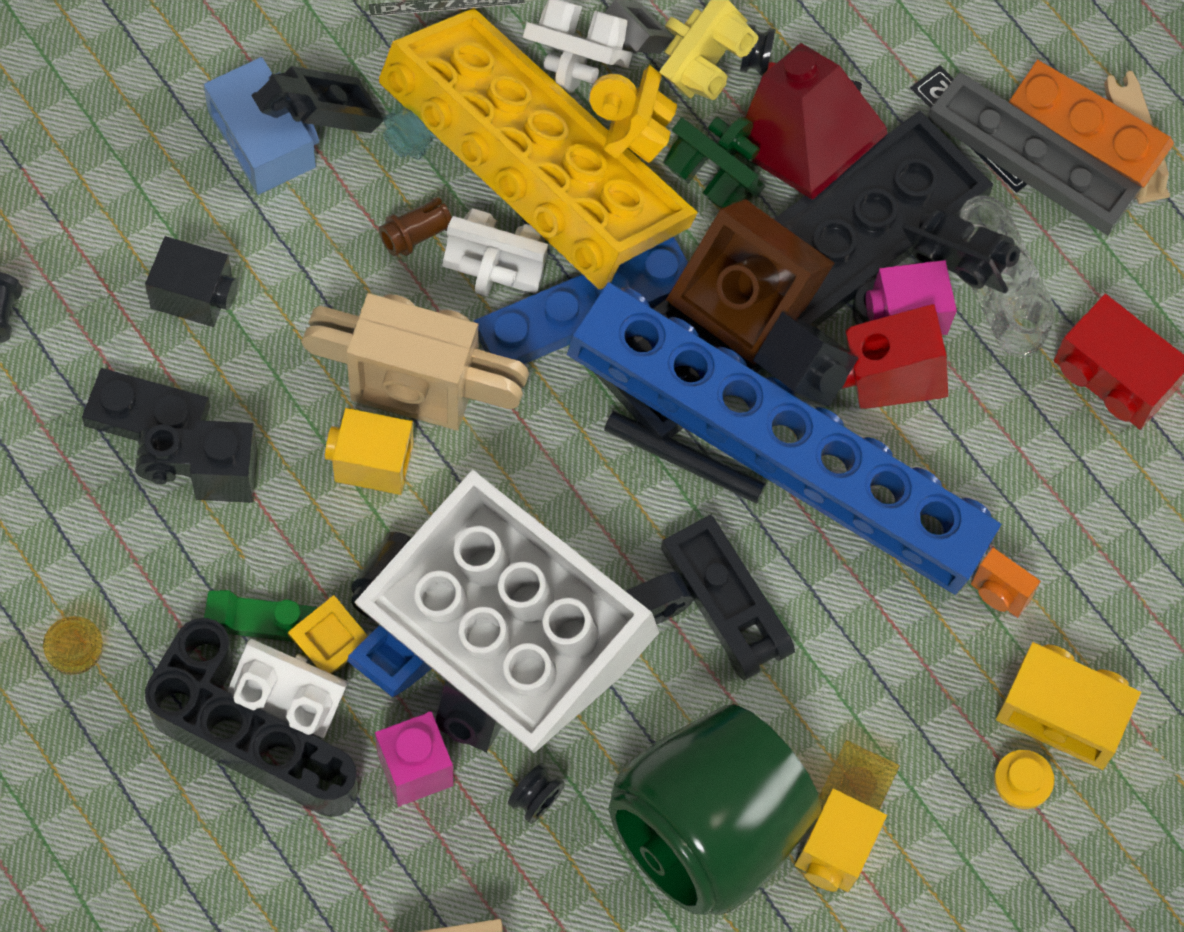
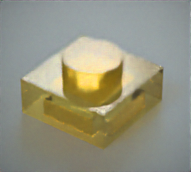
(861, 775)

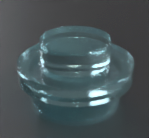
(406, 134)

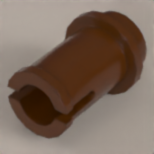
(414, 227)

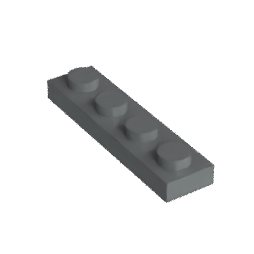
(1034, 153)

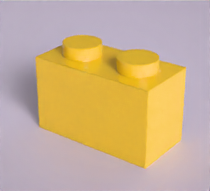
(1069, 704)

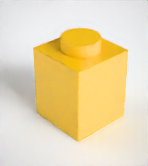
(370, 450)
(839, 842)

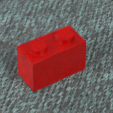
(1121, 362)

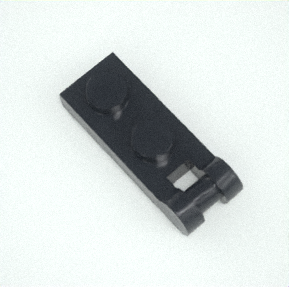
(727, 596)

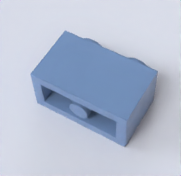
(264, 146)

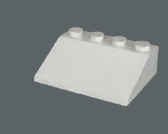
(508, 613)

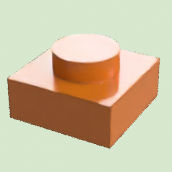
(1004, 583)

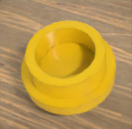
(1024, 779)

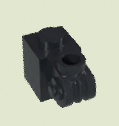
(214, 455)

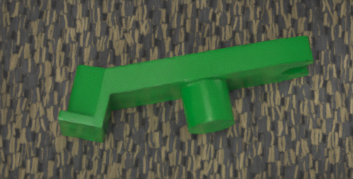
(255, 616)

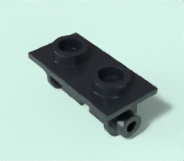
(975, 262)

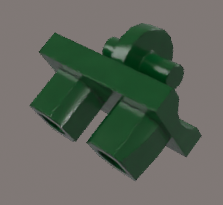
(695, 148)

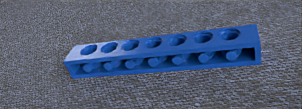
(792, 466)

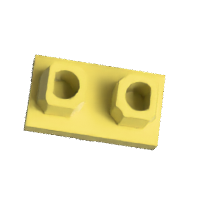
(701, 45)

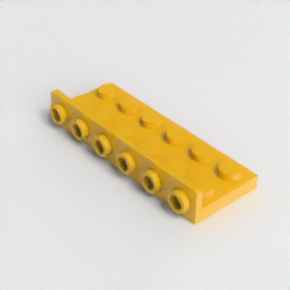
(533, 144)

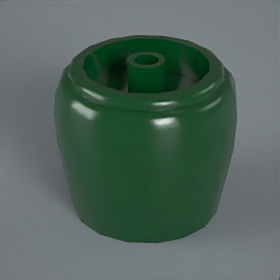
(714, 809)

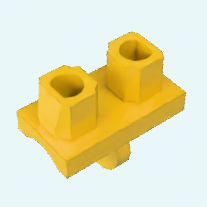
(635, 114)

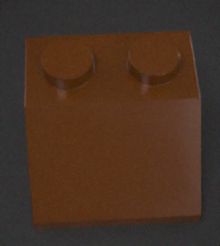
(747, 276)

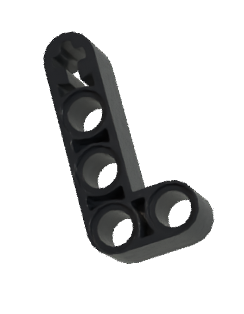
(258, 732)

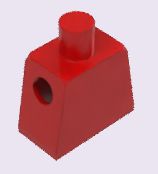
(898, 359)

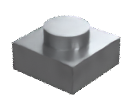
(642, 29)

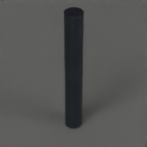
(686, 457)

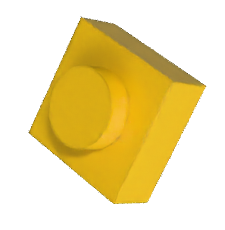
(328, 636)

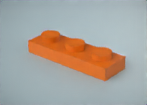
(1092, 123)

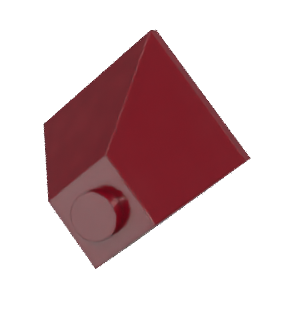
(810, 121)

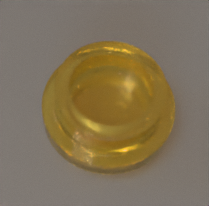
(73, 645)

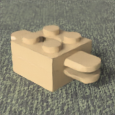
(414, 359)

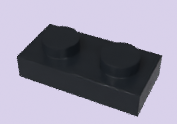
(130, 404)

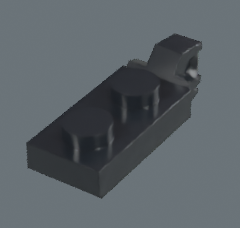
(319, 99)

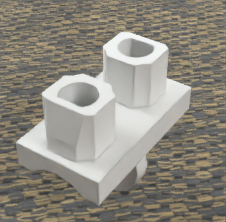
(602, 43)
(494, 254)
(287, 688)

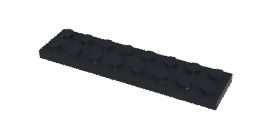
(854, 226)

